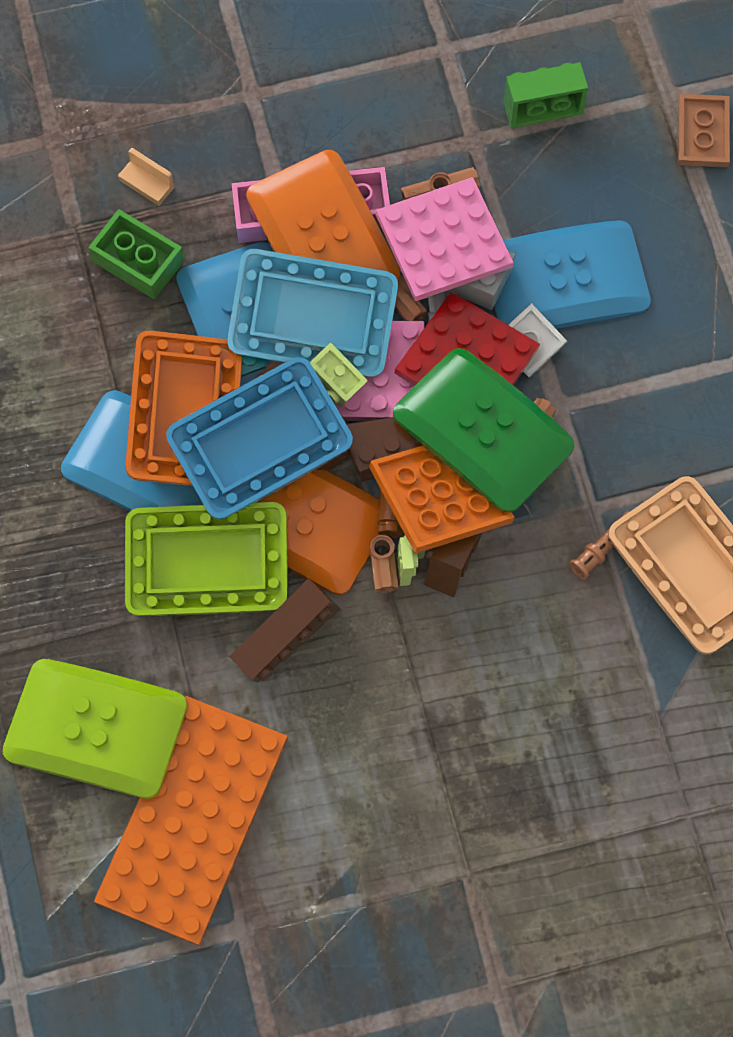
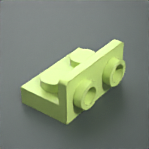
(337, 374)
(407, 561)

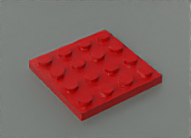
(469, 328)

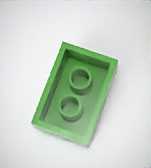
(545, 94)
(136, 254)

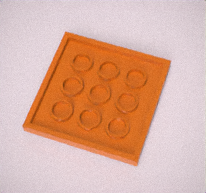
(433, 500)

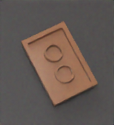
(703, 130)

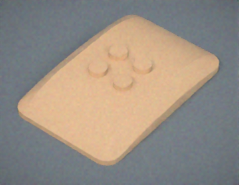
(684, 559)

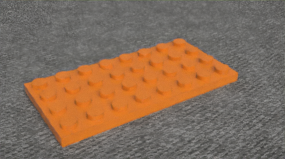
(192, 831)

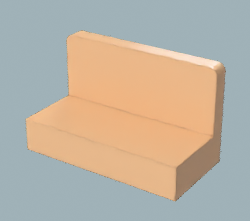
(147, 177)

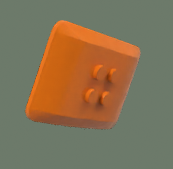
(320, 215)
(170, 381)
(327, 529)

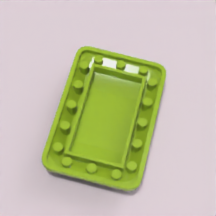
(199, 565)
(95, 728)

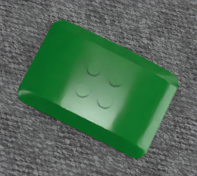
(484, 429)

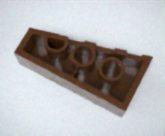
(377, 440)
(449, 564)
(284, 631)

